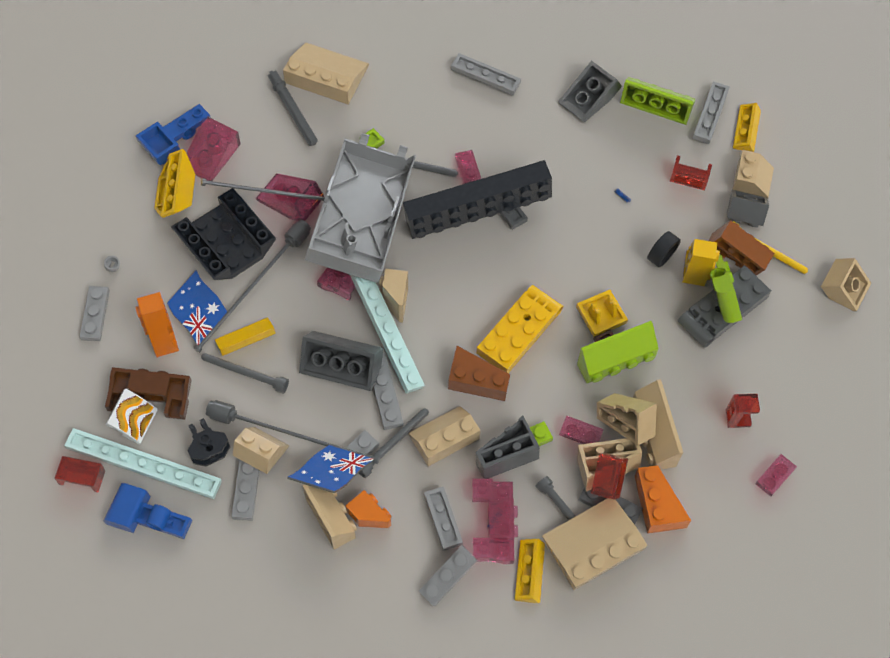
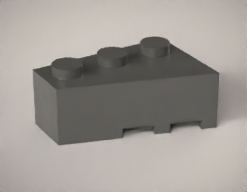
(508, 451)

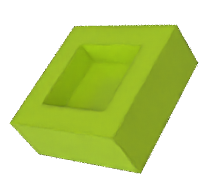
(375, 139)
(541, 433)

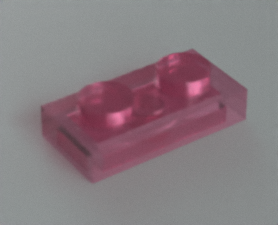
(467, 166)
(580, 431)
(776, 475)

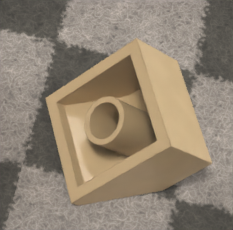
(753, 174)
(846, 283)
(395, 291)
(258, 449)

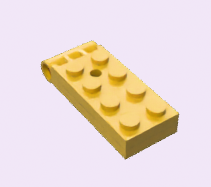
(513, 334)

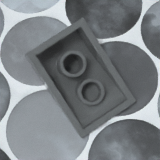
(590, 92)

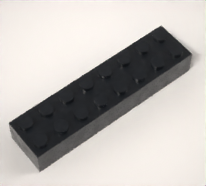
(478, 199)

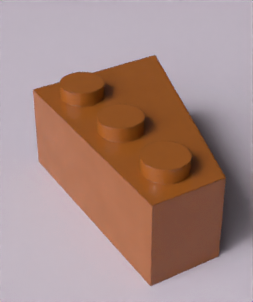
(741, 247)
(477, 376)

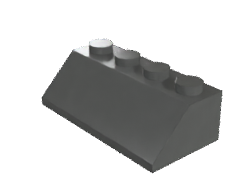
(340, 360)

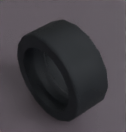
(663, 249)

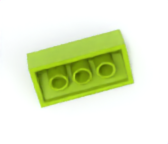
(657, 100)
(618, 352)

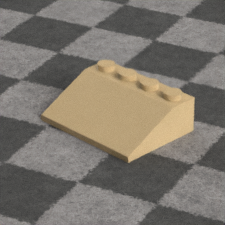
(324, 72)
(594, 542)

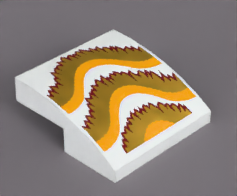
(132, 416)

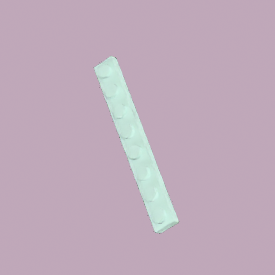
(389, 334)
(143, 463)

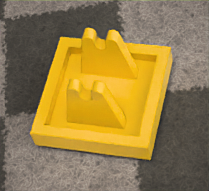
(602, 313)

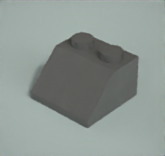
(747, 208)

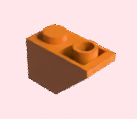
(367, 513)

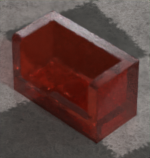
(689, 175)
(740, 410)
(80, 472)
(609, 475)

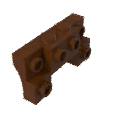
(151, 386)

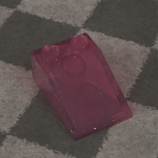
(212, 148)
(289, 206)

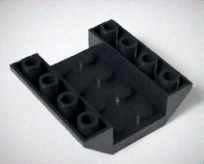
(226, 237)

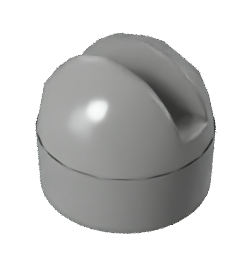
(107, 263)

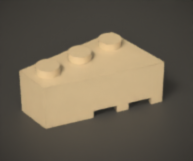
(629, 417)
(588, 457)

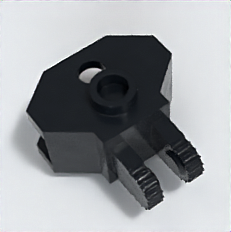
(207, 444)

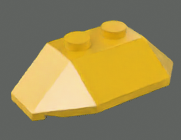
(175, 185)

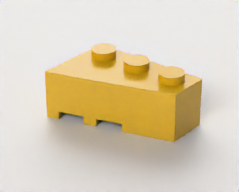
(700, 261)

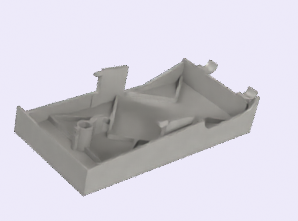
(360, 209)

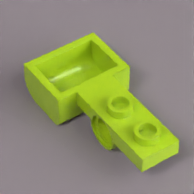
(723, 286)

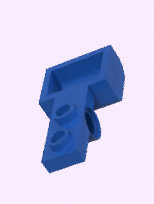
(161, 140)
(132, 508)

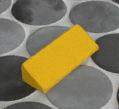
(747, 127)
(245, 336)
(530, 571)

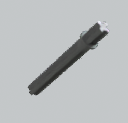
(280, 86)

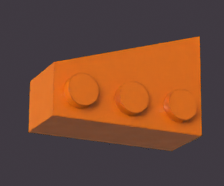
(157, 324)
(659, 502)

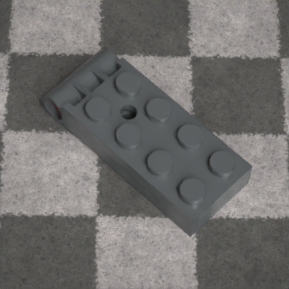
(707, 324)

